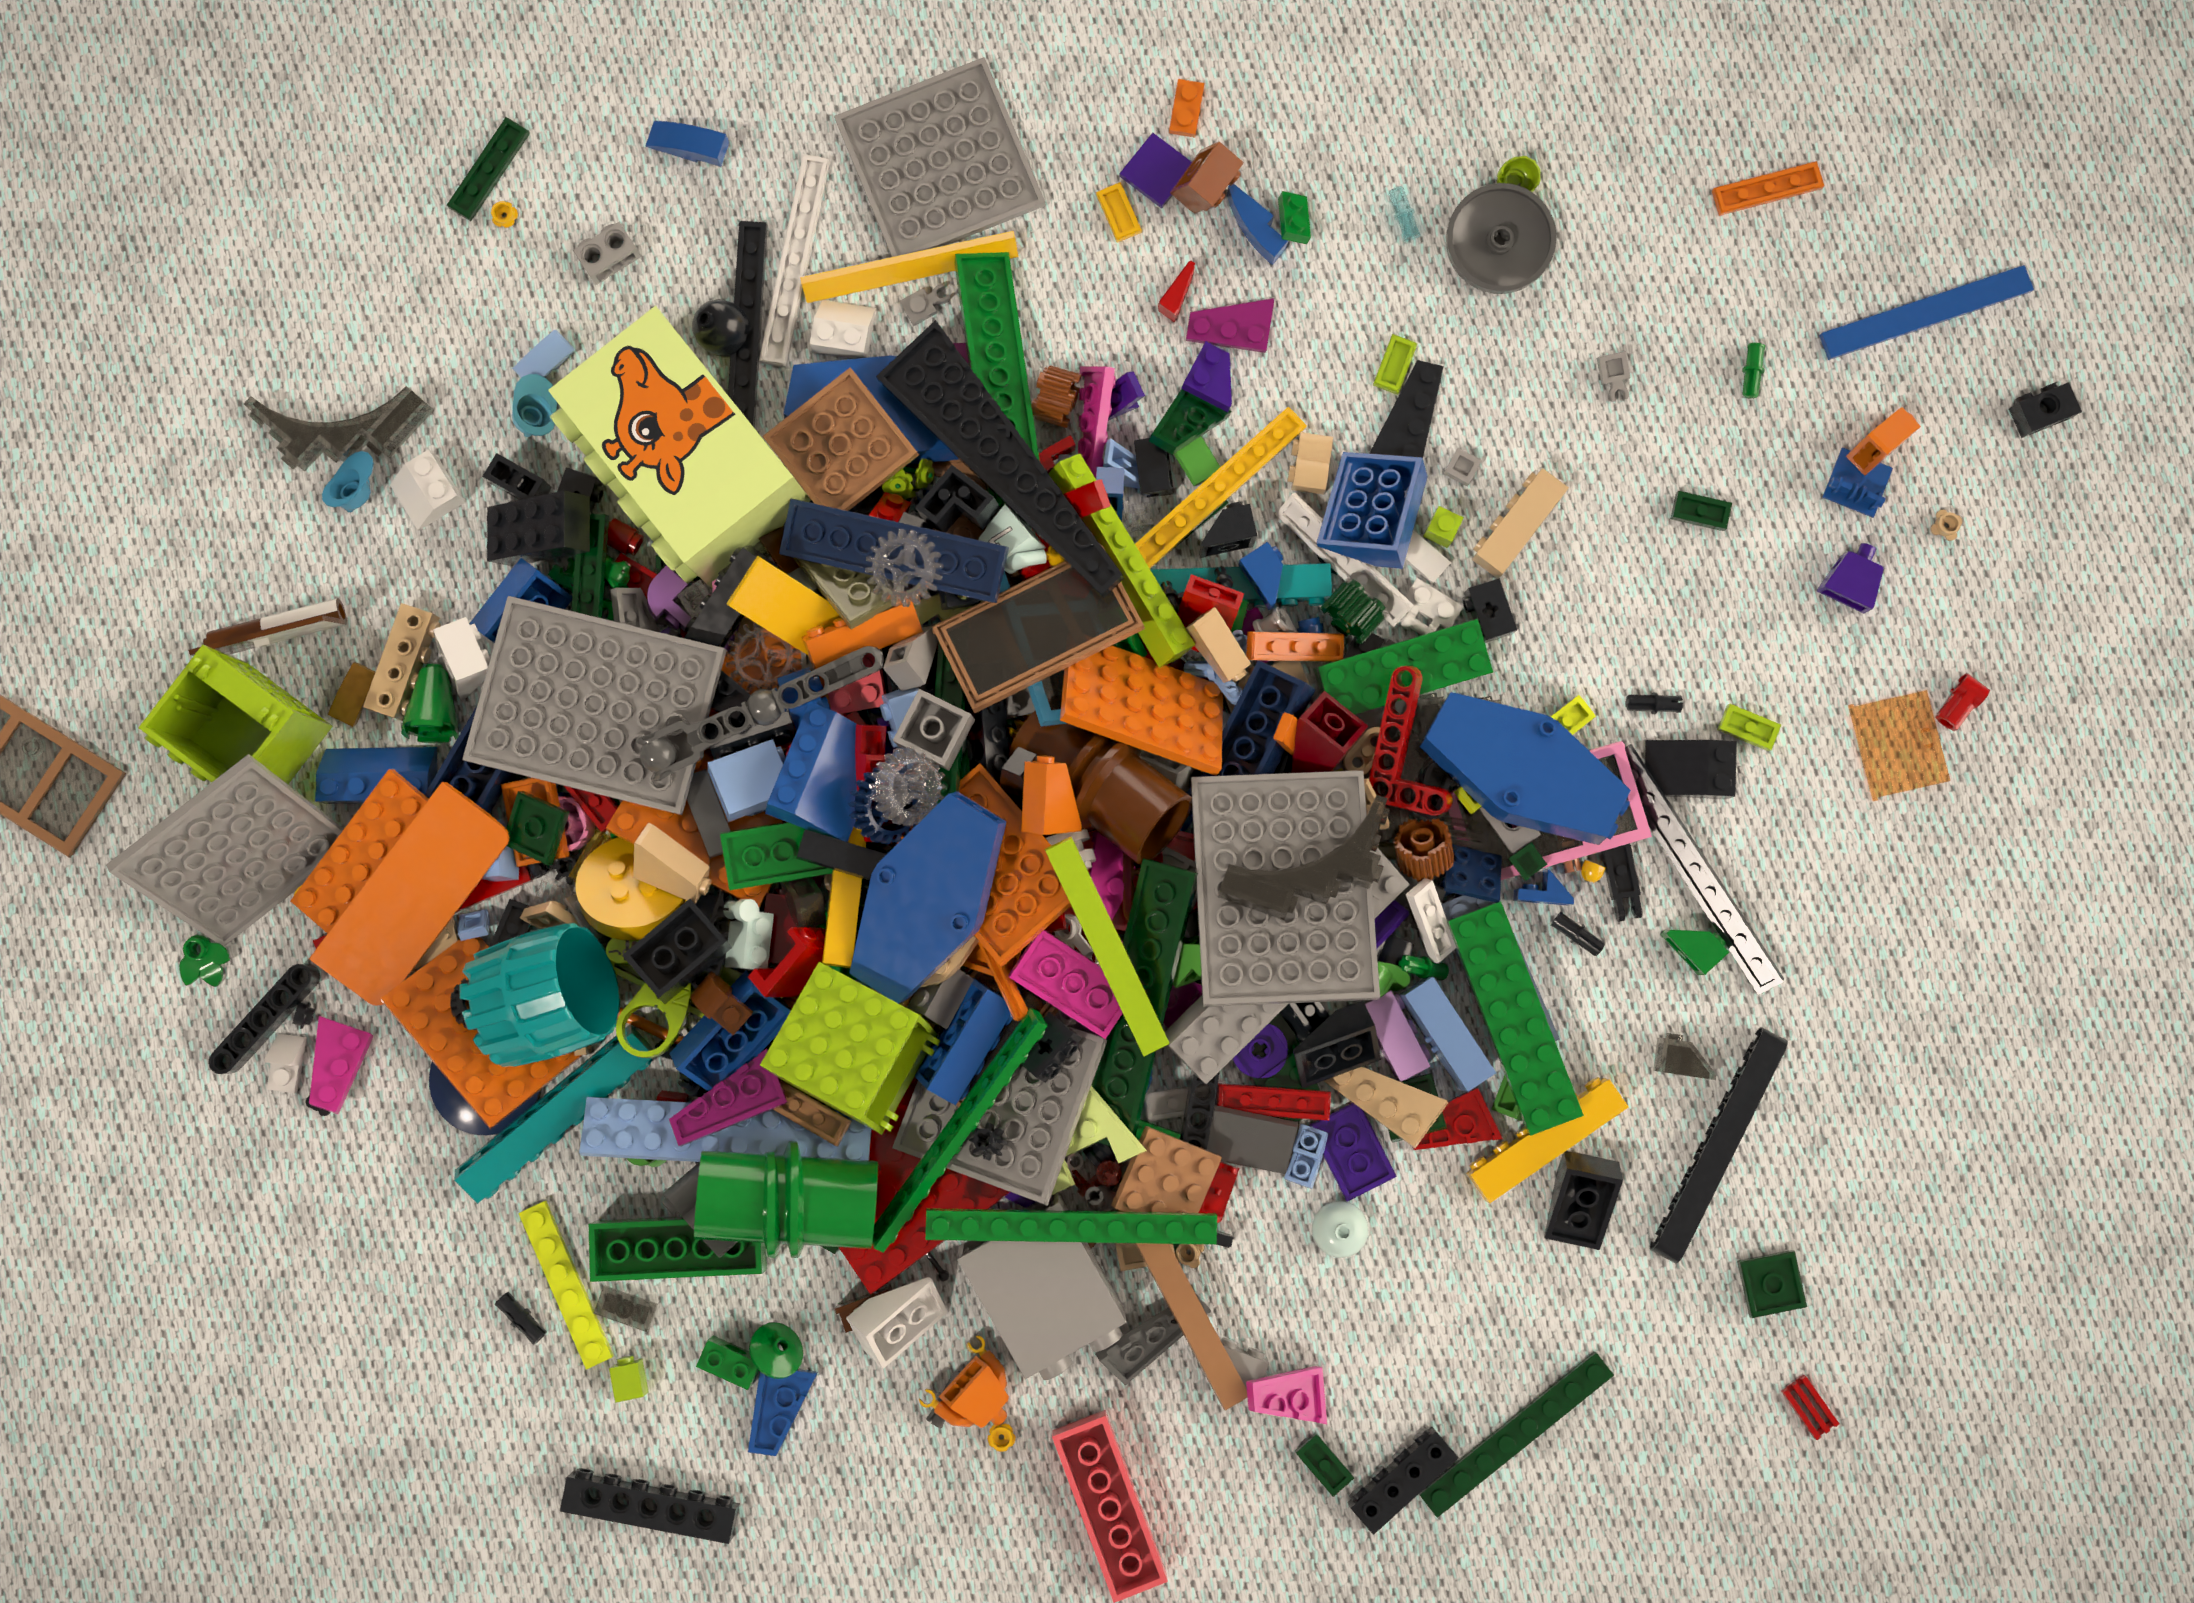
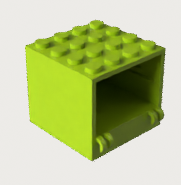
(228, 710)
(850, 1048)

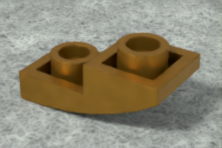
(352, 694)

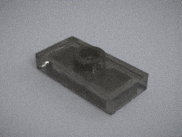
(625, 1308)

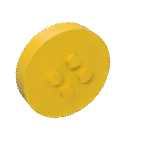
(614, 899)

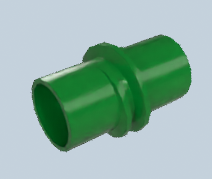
(786, 1200)

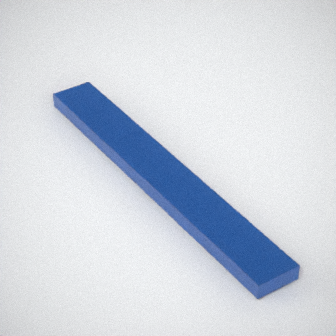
(1926, 312)

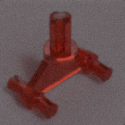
(1107, 1173)

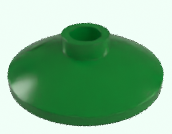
(767, 1355)

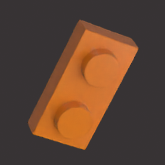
(1186, 108)

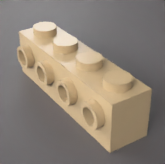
(1520, 522)
(401, 661)

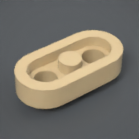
(1363, 750)

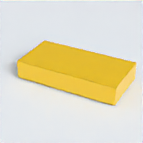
(1118, 212)

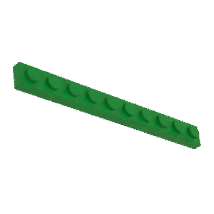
(958, 1128)
(1071, 1226)

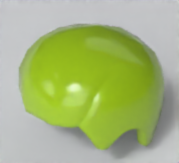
(1519, 170)

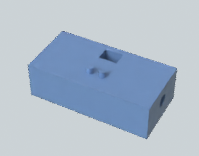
(1446, 1034)

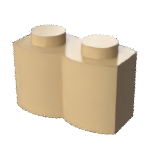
(1311, 463)

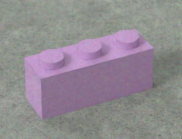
(1397, 1037)

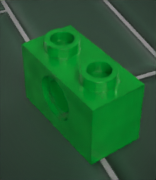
(728, 1362)

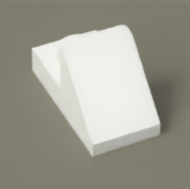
(286, 1062)

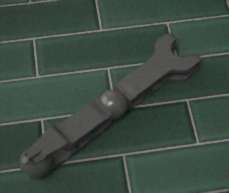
(761, 708)

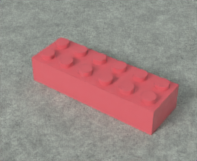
(1109, 1506)

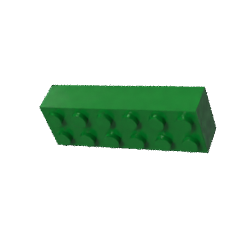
(1441, 656)
(663, 1250)

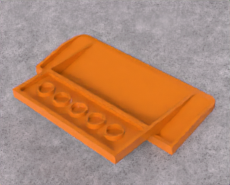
(396, 881)

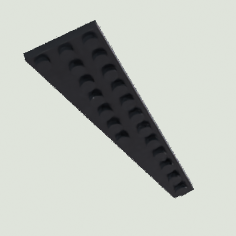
(960, 412)

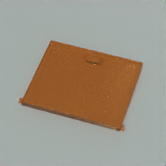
(1899, 744)

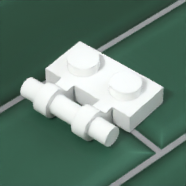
(1432, 605)

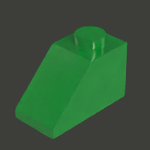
(1697, 948)

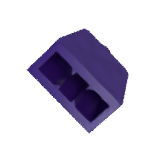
(1854, 579)

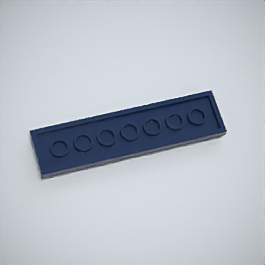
(845, 540)

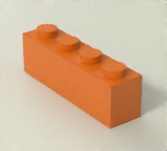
(880, 631)

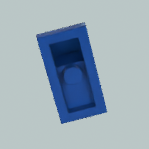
(1552, 892)

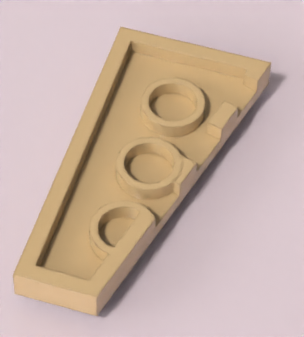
(1392, 1103)

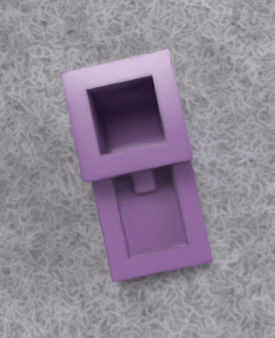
(662, 598)

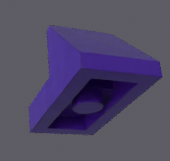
(1125, 395)

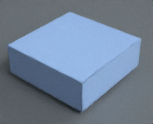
(474, 924)

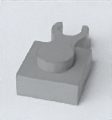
(921, 306)
(1614, 370)

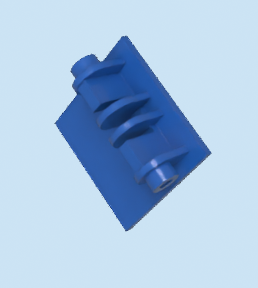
(1853, 489)

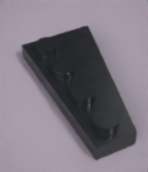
(1411, 416)

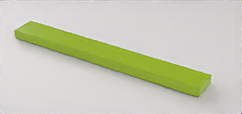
(1107, 946)

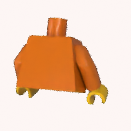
(975, 1393)

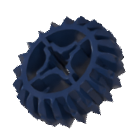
(870, 819)

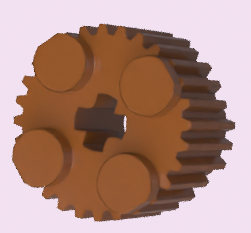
(1056, 395)
(1424, 849)

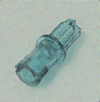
(1404, 214)

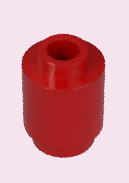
(624, 537)

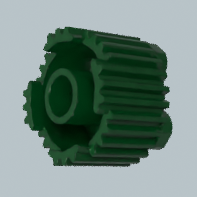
(1354, 611)

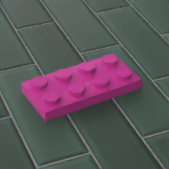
(1068, 982)

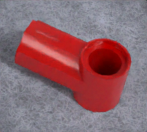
(1963, 700)

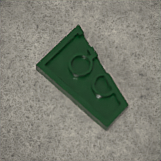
(1186, 421)

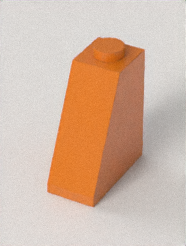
(1883, 440)
(1048, 798)

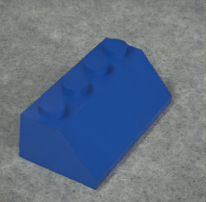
(353, 773)
(965, 1043)
(714, 1054)

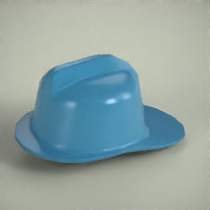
(351, 483)

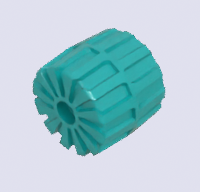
(540, 995)

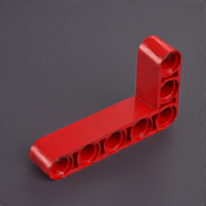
(1398, 749)

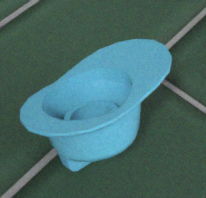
(533, 406)

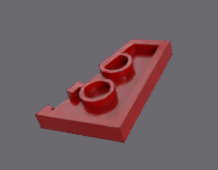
(1466, 1122)

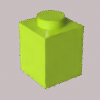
(1443, 527)
(628, 1379)

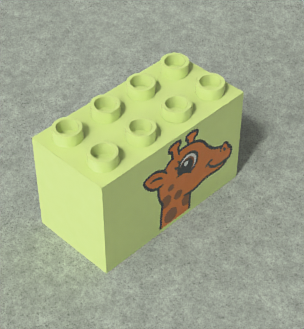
(674, 448)

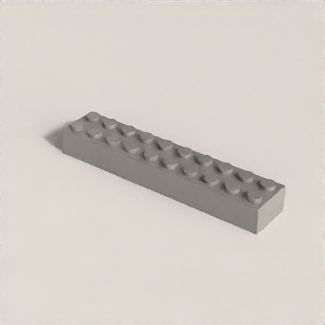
(1215, 1034)

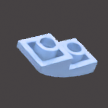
(545, 356)
(1306, 1156)

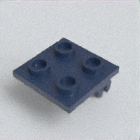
(1473, 874)

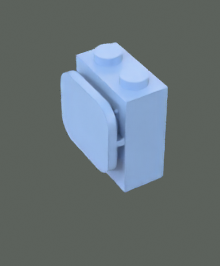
(746, 779)

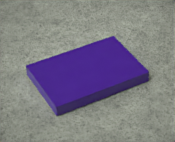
(1354, 1152)

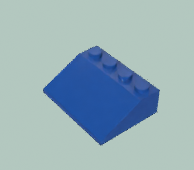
(1373, 508)
(818, 775)

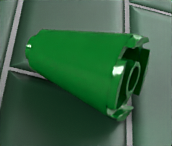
(431, 708)

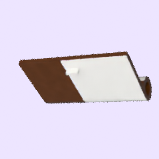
(276, 627)

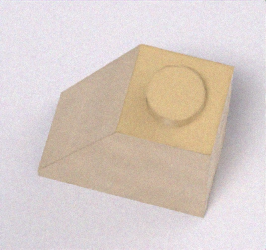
(1218, 646)
(669, 865)

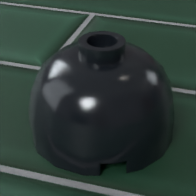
(720, 327)

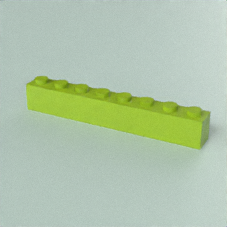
(1163, 631)

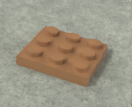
(1167, 1176)

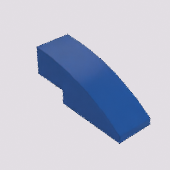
(688, 142)
(1256, 224)

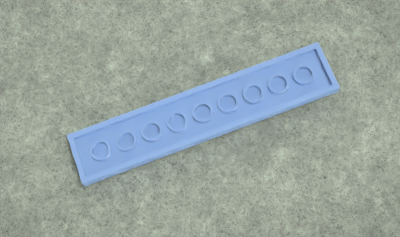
(644, 1132)

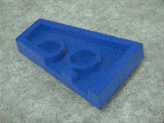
(776, 1409)

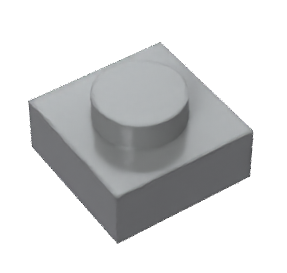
(1462, 467)

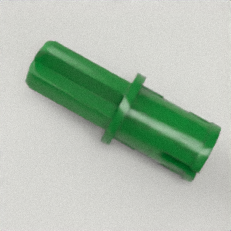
(1753, 370)
(1424, 967)

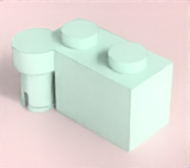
(748, 935)

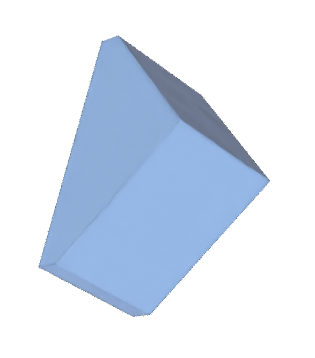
(1120, 457)

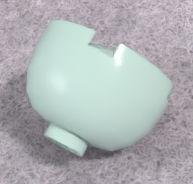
(1340, 1229)

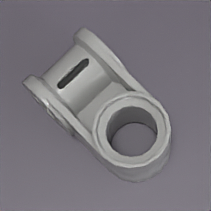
(1275, 622)

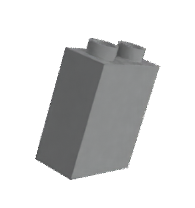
(1044, 1297)

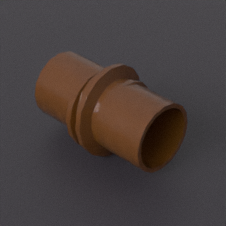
(1112, 787)

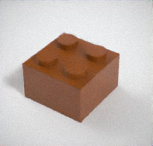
(1207, 178)

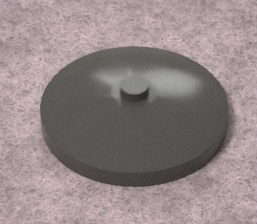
(1501, 238)

